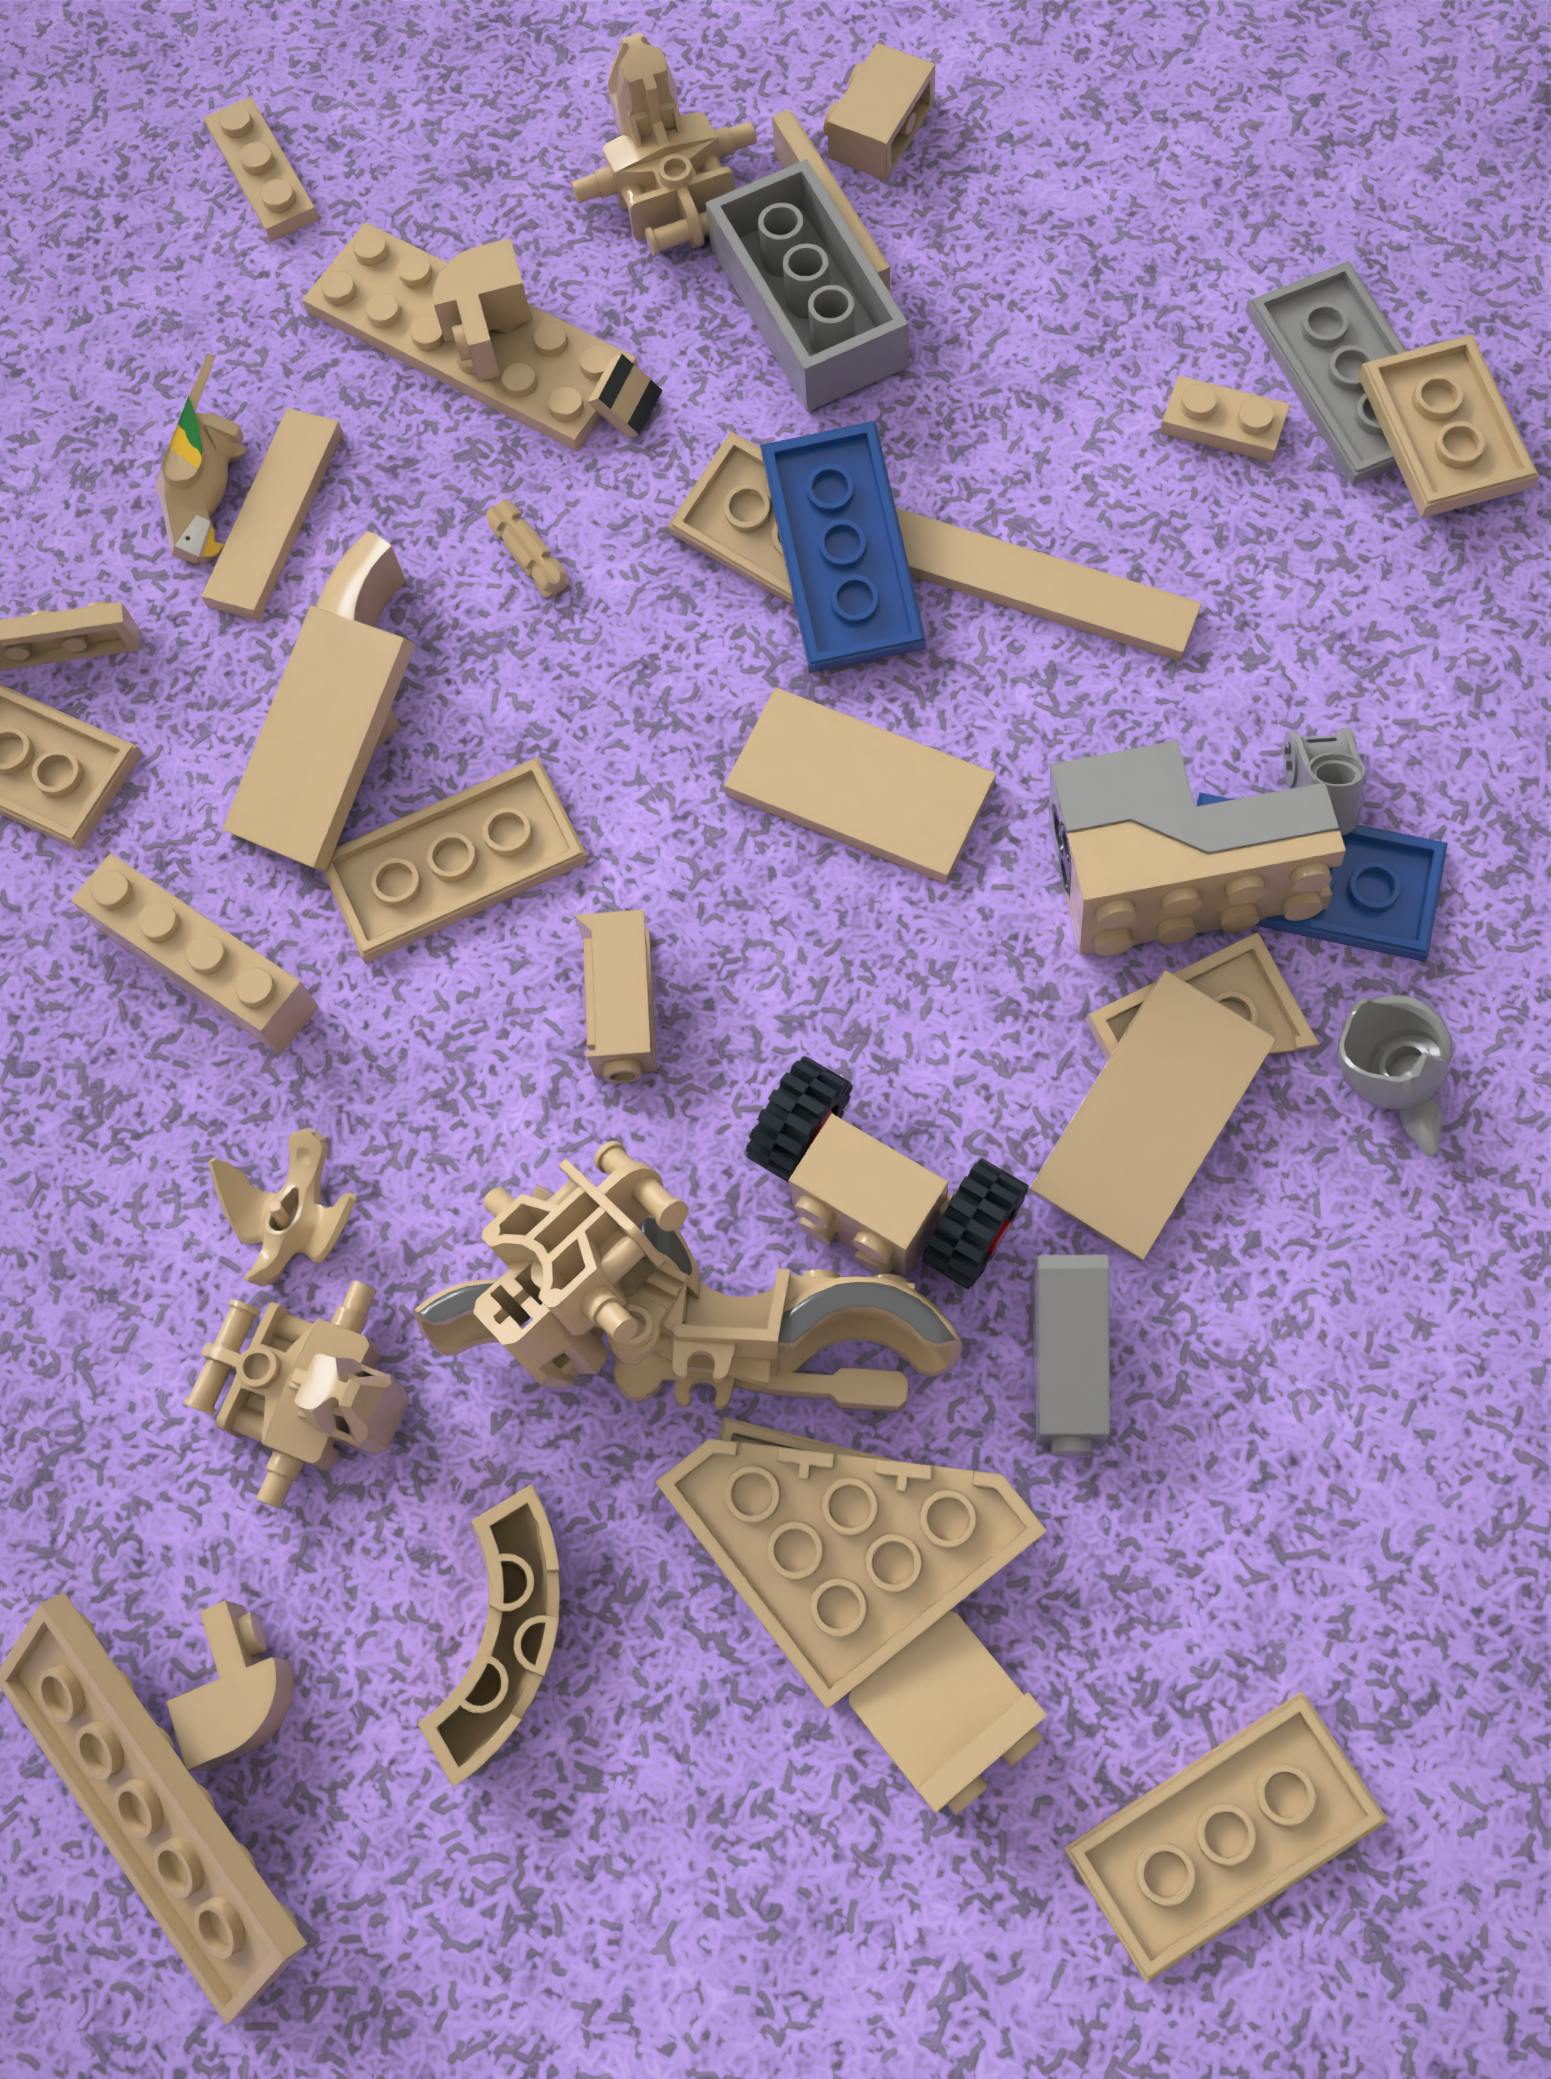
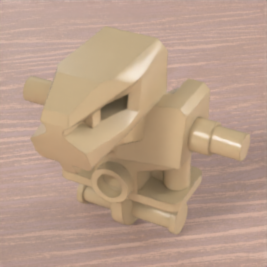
(662, 160)
(569, 1264)
(300, 1387)

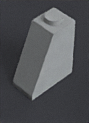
(1071, 1352)

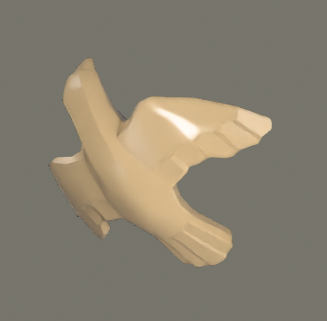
(284, 1220)

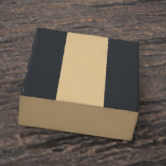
(625, 396)

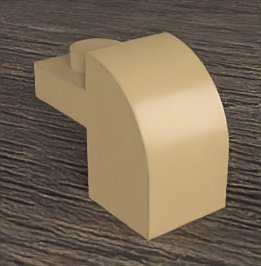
(477, 295)
(243, 1704)

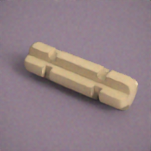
(527, 548)

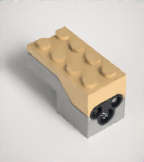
(1158, 868)

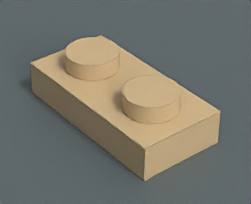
(1224, 418)

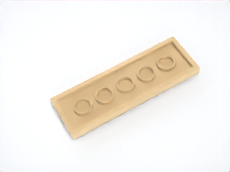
(385, 298)
(149, 1809)

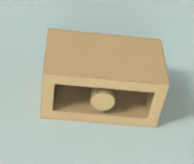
(880, 110)

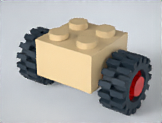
(871, 1194)

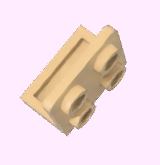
(947, 1713)

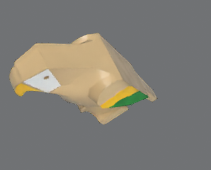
(196, 475)

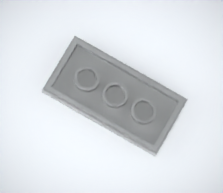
(1319, 339)

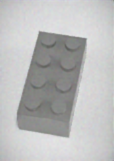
(808, 285)

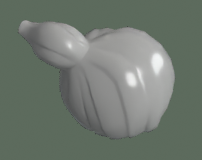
(1374, 1038)

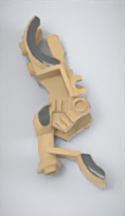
(740, 1342)

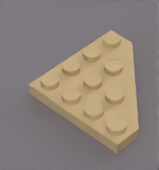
(846, 1549)

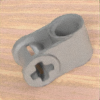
(1331, 761)

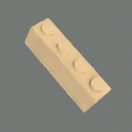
(195, 953)

